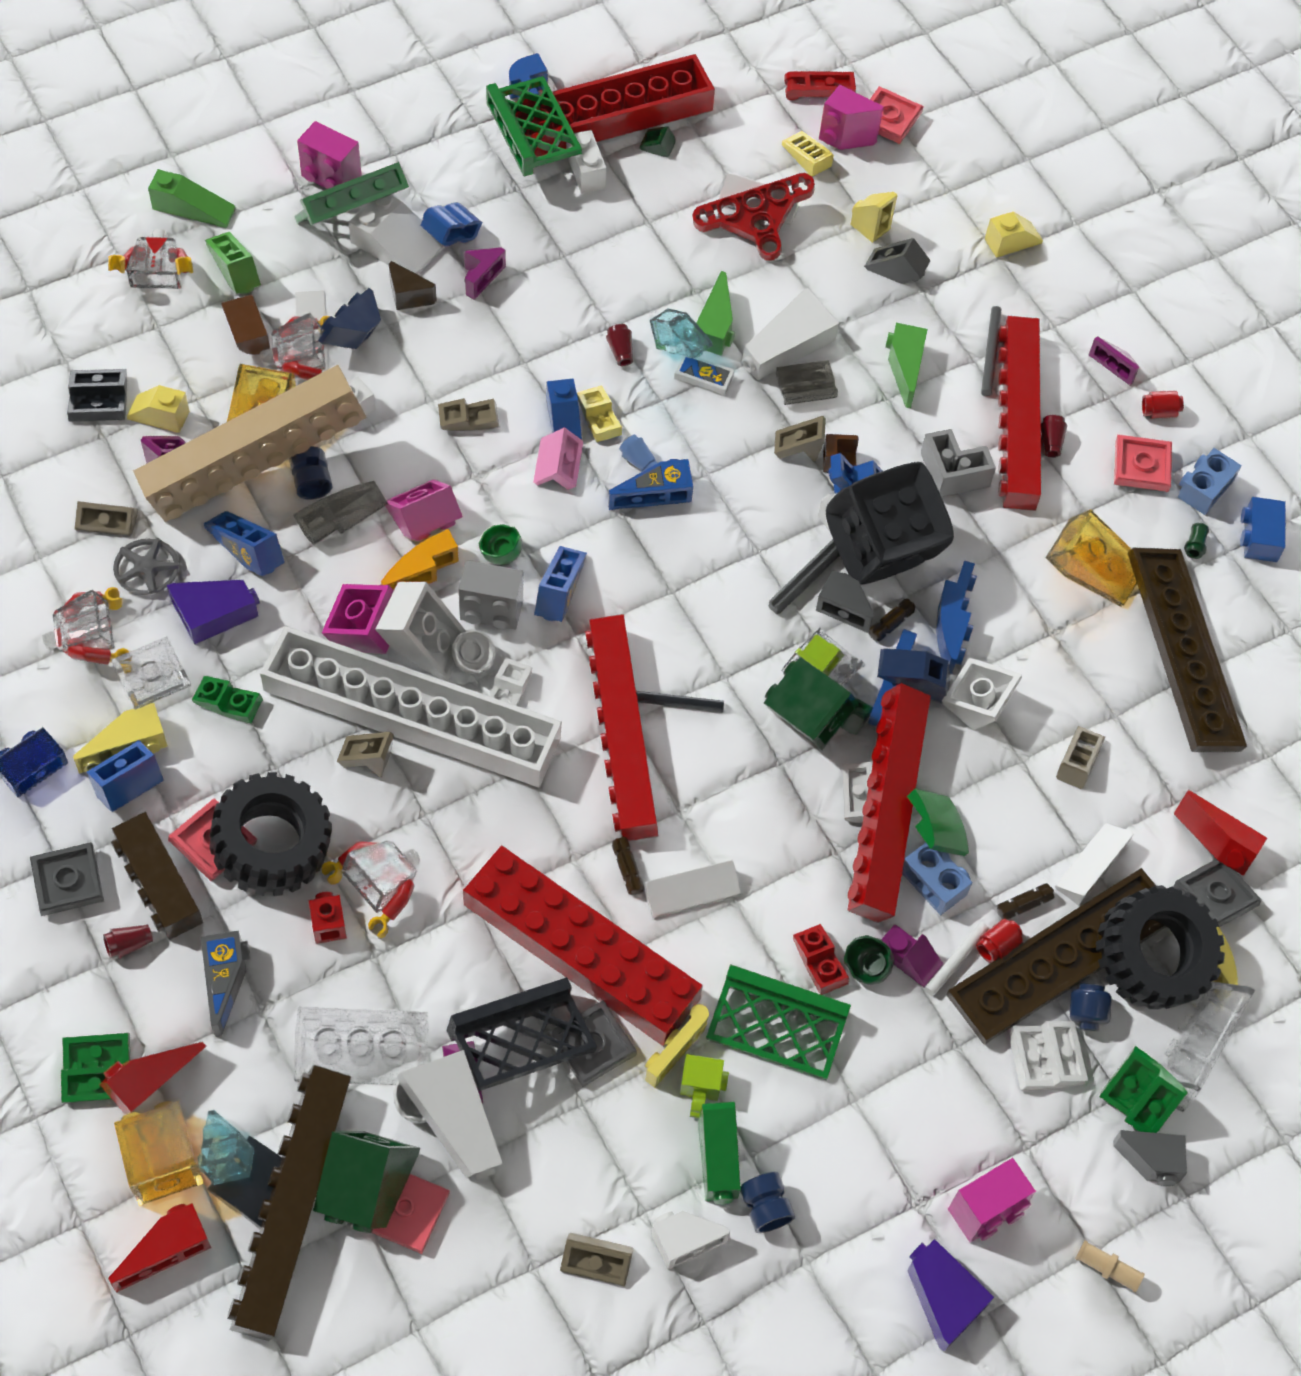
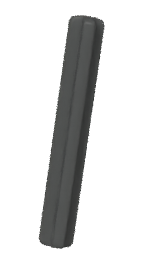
(804, 578)

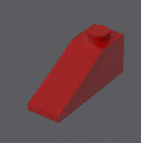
(1220, 833)
(139, 1078)
(167, 1243)

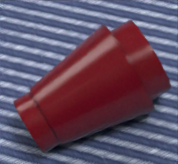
(620, 342)
(1053, 434)
(126, 940)

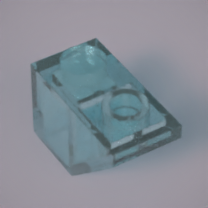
(679, 334)
(224, 1151)

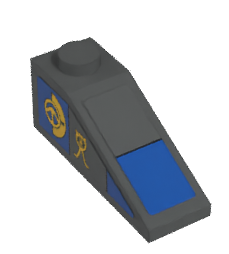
(224, 971)

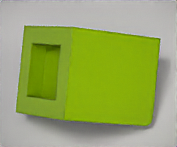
(821, 654)

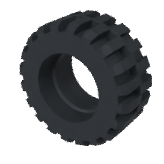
(275, 798)
(1196, 940)

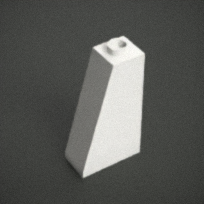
(790, 336)
(454, 1111)

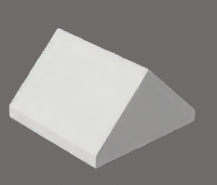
(980, 692)

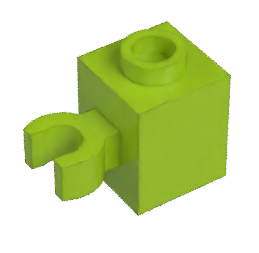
(702, 1080)

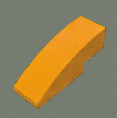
(424, 560)

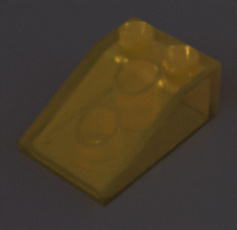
(1094, 557)

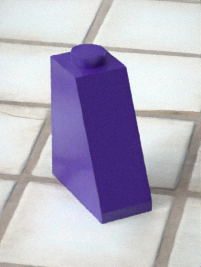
(213, 606)
(946, 1292)

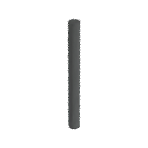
(991, 351)

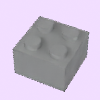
(490, 595)

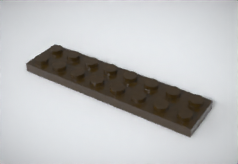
(1186, 650)
(1043, 965)

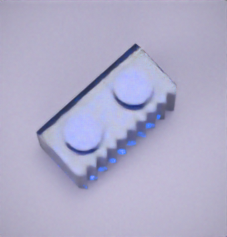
(31, 761)

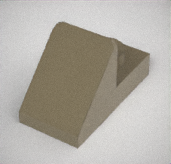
(801, 437)
(367, 750)

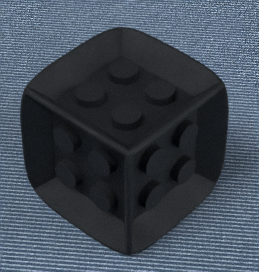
(889, 522)

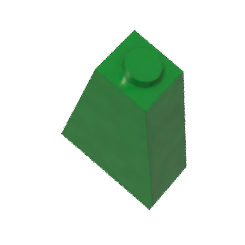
(719, 1152)

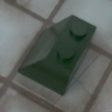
(810, 702)
(363, 1179)

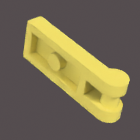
(677, 1045)

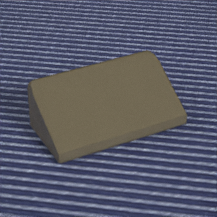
(105, 518)
(596, 1259)

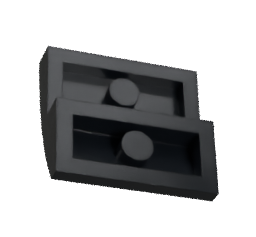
(97, 395)
(248, 1193)

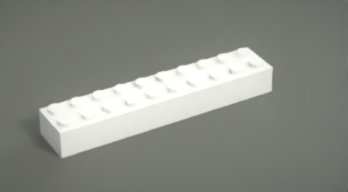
(411, 706)

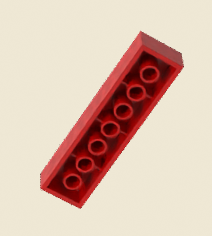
(630, 101)
(582, 945)

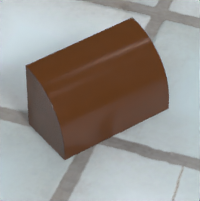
(246, 325)

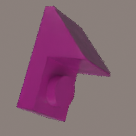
(482, 268)
(913, 956)

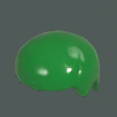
(500, 544)

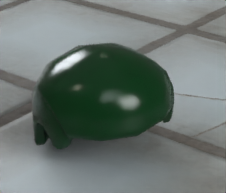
(869, 960)

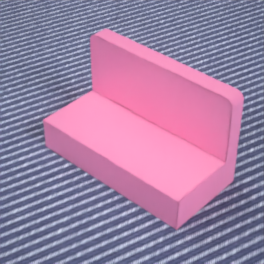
(559, 459)

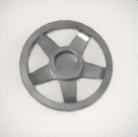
(145, 566)

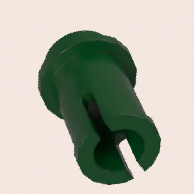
(1196, 547)

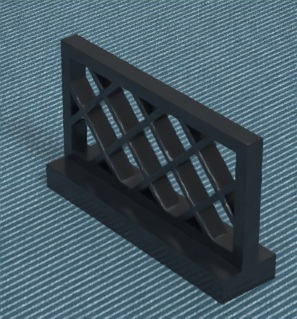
(506, 1013)

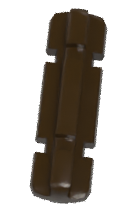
(892, 620)
(627, 866)
(1025, 901)

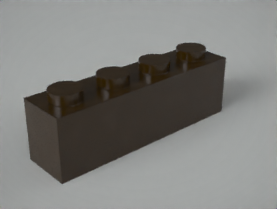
(156, 875)

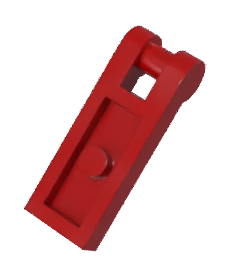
(816, 83)

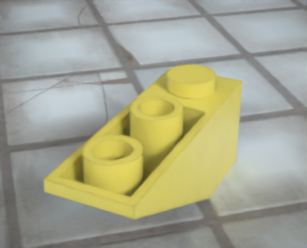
(125, 730)

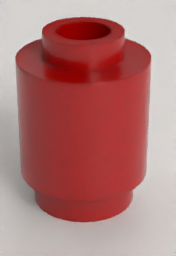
(1162, 404)
(1000, 940)

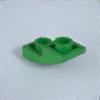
(224, 699)

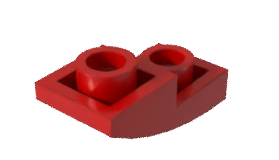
(820, 959)

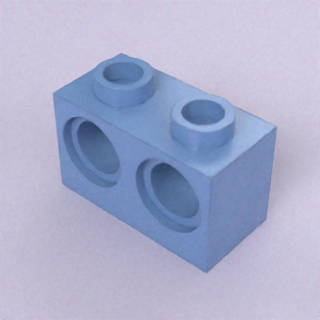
(1208, 481)
(929, 879)

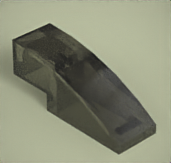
(340, 511)

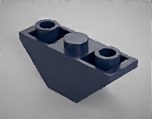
(352, 323)
(917, 670)

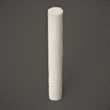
(956, 959)

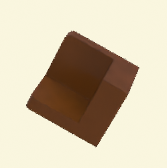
(837, 444)

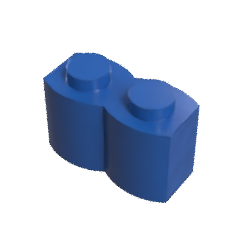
(451, 223)

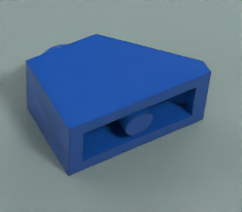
(563, 406)

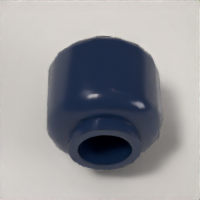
(1090, 1006)

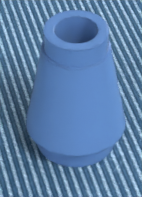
(637, 453)

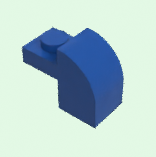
(527, 69)
(844, 474)

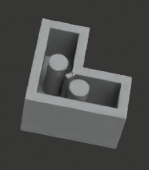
(956, 469)

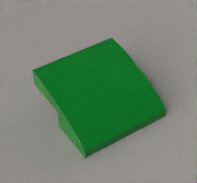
(941, 822)
(86, 1061)
(1143, 1092)

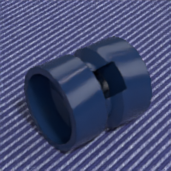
(311, 474)
(769, 1207)

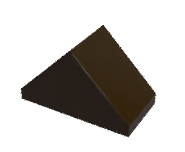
(410, 288)

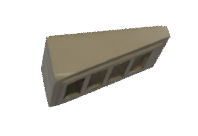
(1074, 772)

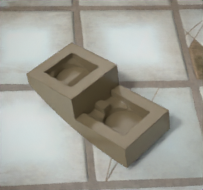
(461, 416)

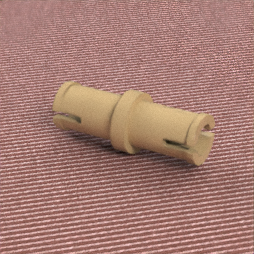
(1110, 1266)

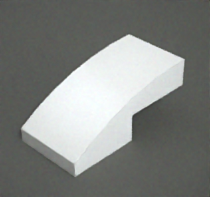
(511, 681)

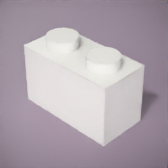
(589, 166)

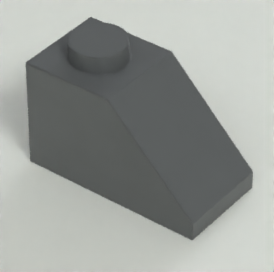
(899, 261)
(845, 601)
(1154, 1155)

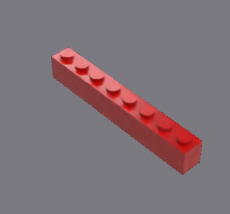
(1020, 413)
(623, 728)
(887, 807)

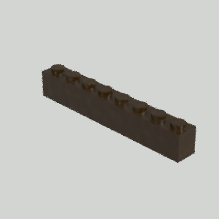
(290, 1204)

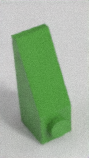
(187, 199)
(234, 262)
(717, 317)
(905, 357)

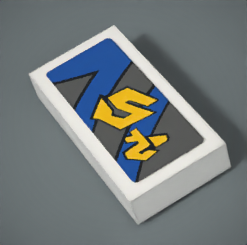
(704, 374)

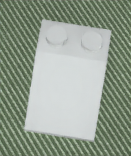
(393, 234)
(420, 628)

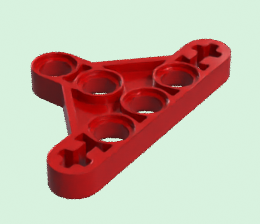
(745, 217)

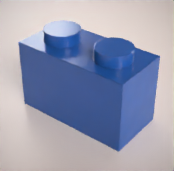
(1264, 529)
(125, 776)

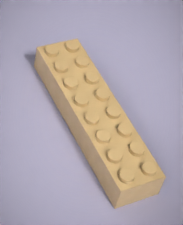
(250, 444)

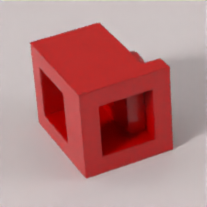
(330, 926)

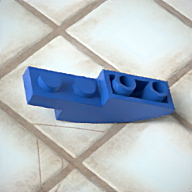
(953, 618)

